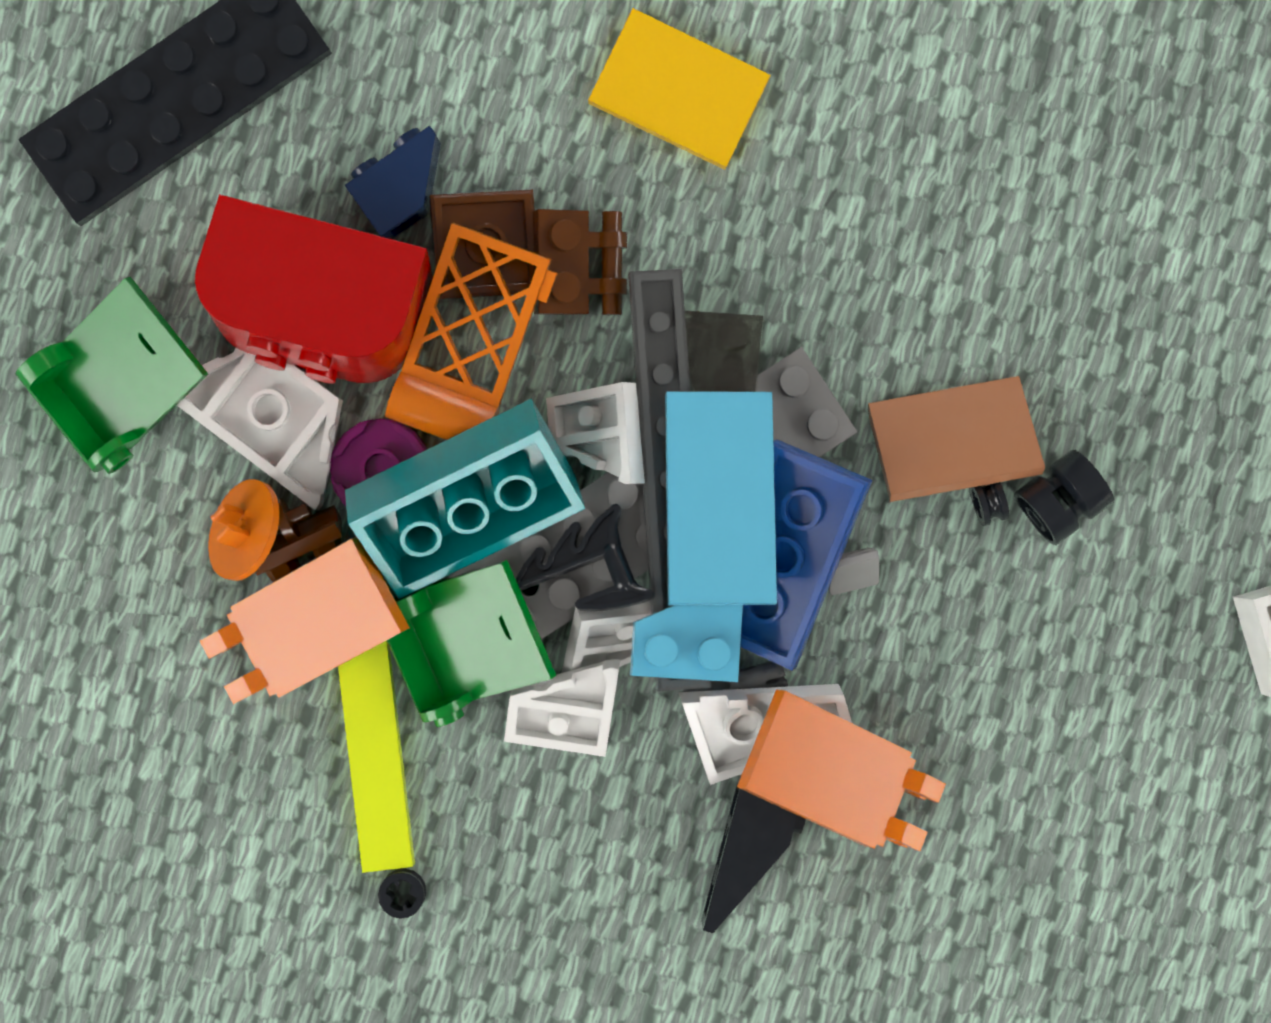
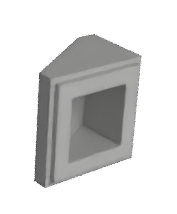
(856, 571)

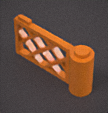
(445, 403)

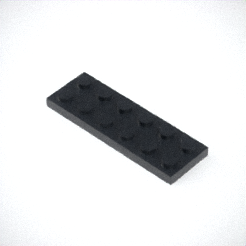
(171, 100)

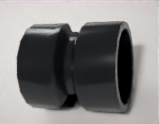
(1078, 486)

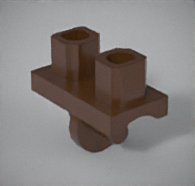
(299, 534)

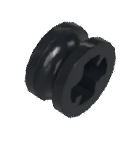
(989, 502)
(387, 896)

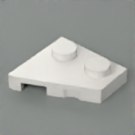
(600, 429)

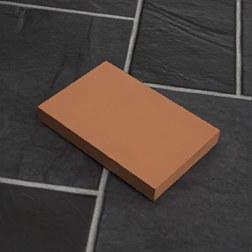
(955, 439)

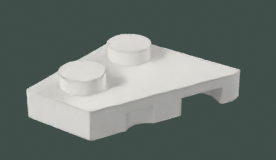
(602, 636)
(567, 711)

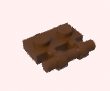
(567, 241)

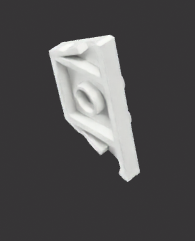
(272, 419)

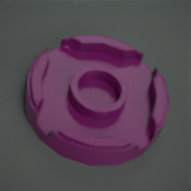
(365, 441)

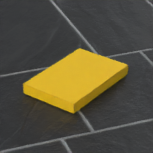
(679, 89)

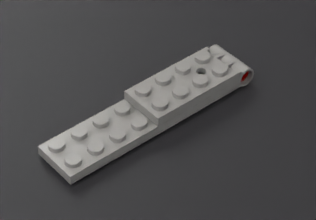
(802, 416)

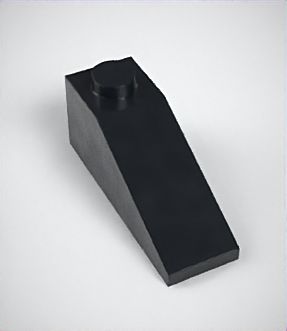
(750, 846)

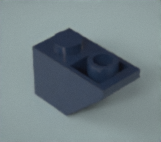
(398, 186)

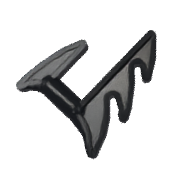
(599, 543)

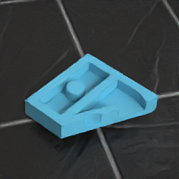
(688, 643)

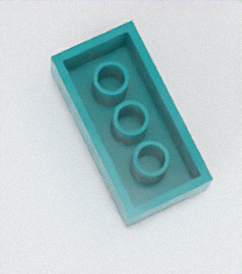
(463, 499)

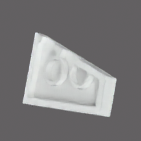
(730, 720)

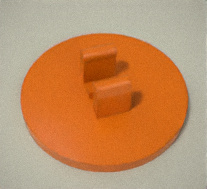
(243, 530)

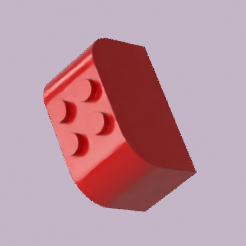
(311, 292)

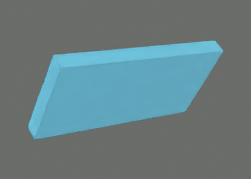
(720, 498)

